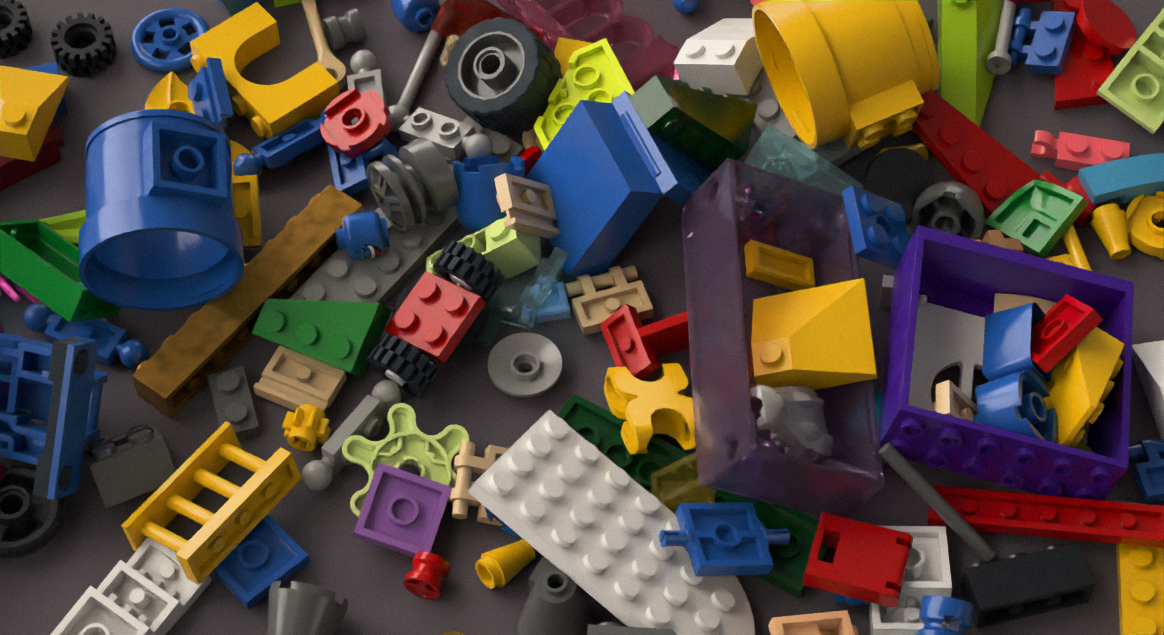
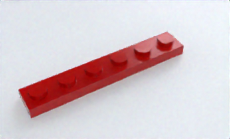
(1055, 516)

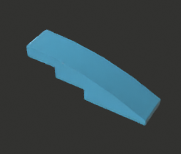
(1123, 178)

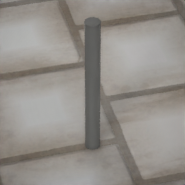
(937, 502)

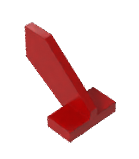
(639, 345)

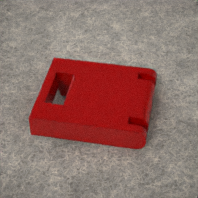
(866, 563)

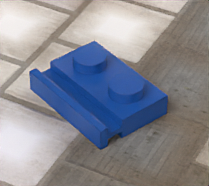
(210, 93)

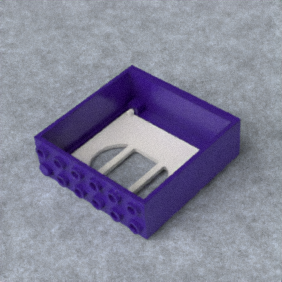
(939, 322)

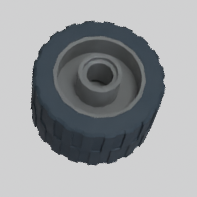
(501, 75)

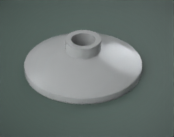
(523, 352)

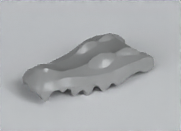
(794, 419)

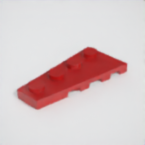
(1083, 70)

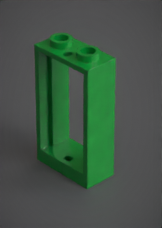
(49, 270)

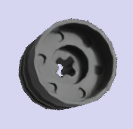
(412, 184)

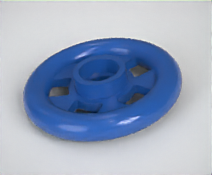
(149, 25)

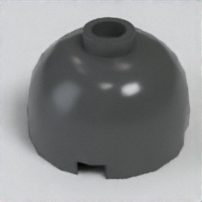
(950, 209)

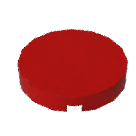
(1106, 25)

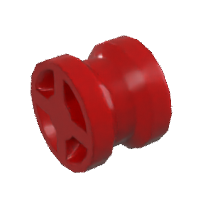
(426, 575)

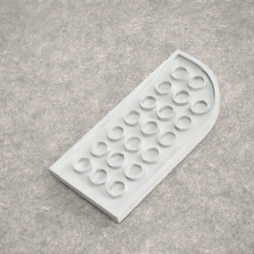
(606, 534)

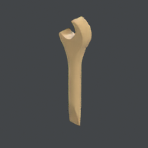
(324, 54)

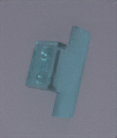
(524, 295)

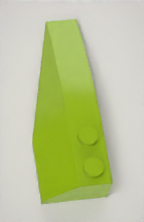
(964, 41)

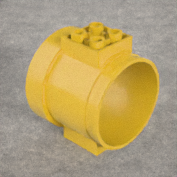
(847, 66)

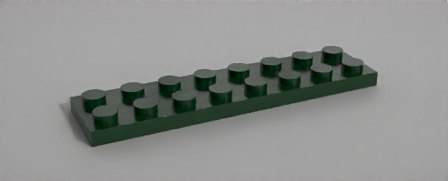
(604, 431)

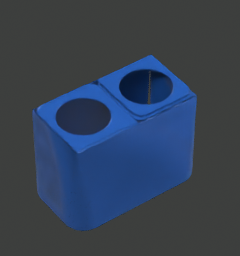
(1009, 342)

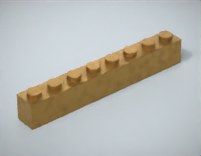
(227, 323)

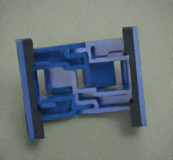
(59, 388)

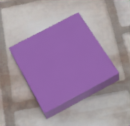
(401, 511)

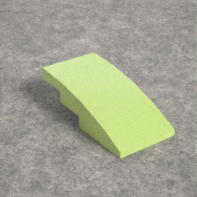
(1138, 79)

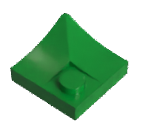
(1037, 215)

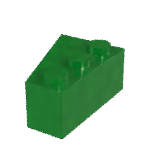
(325, 330)

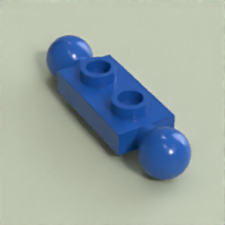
(281, 148)
(111, 339)

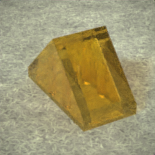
(680, 484)

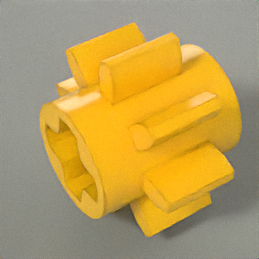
(306, 427)

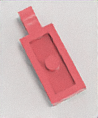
(1076, 150)

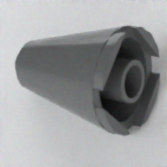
(555, 607)
(304, 610)

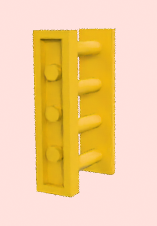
(232, 521)

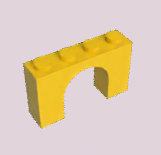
(265, 106)

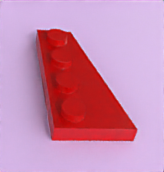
(971, 153)

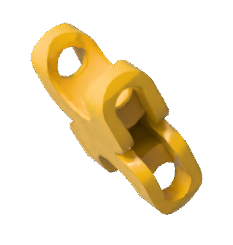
(651, 406)

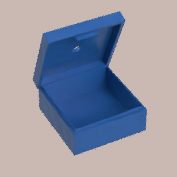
(608, 179)

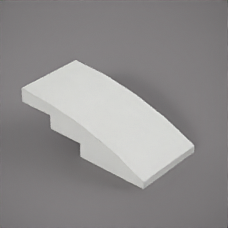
(925, 575)
(135, 597)

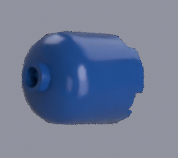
(477, 189)

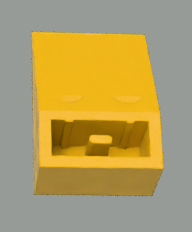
(1082, 383)

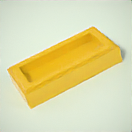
(778, 266)

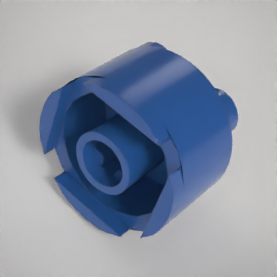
(1017, 406)

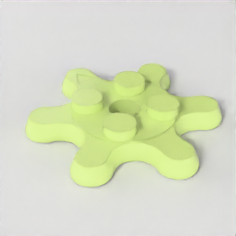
(406, 446)

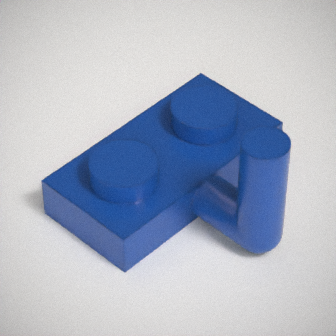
(350, 173)

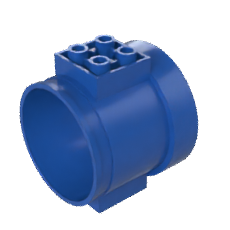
(159, 212)

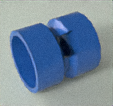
(939, 610)

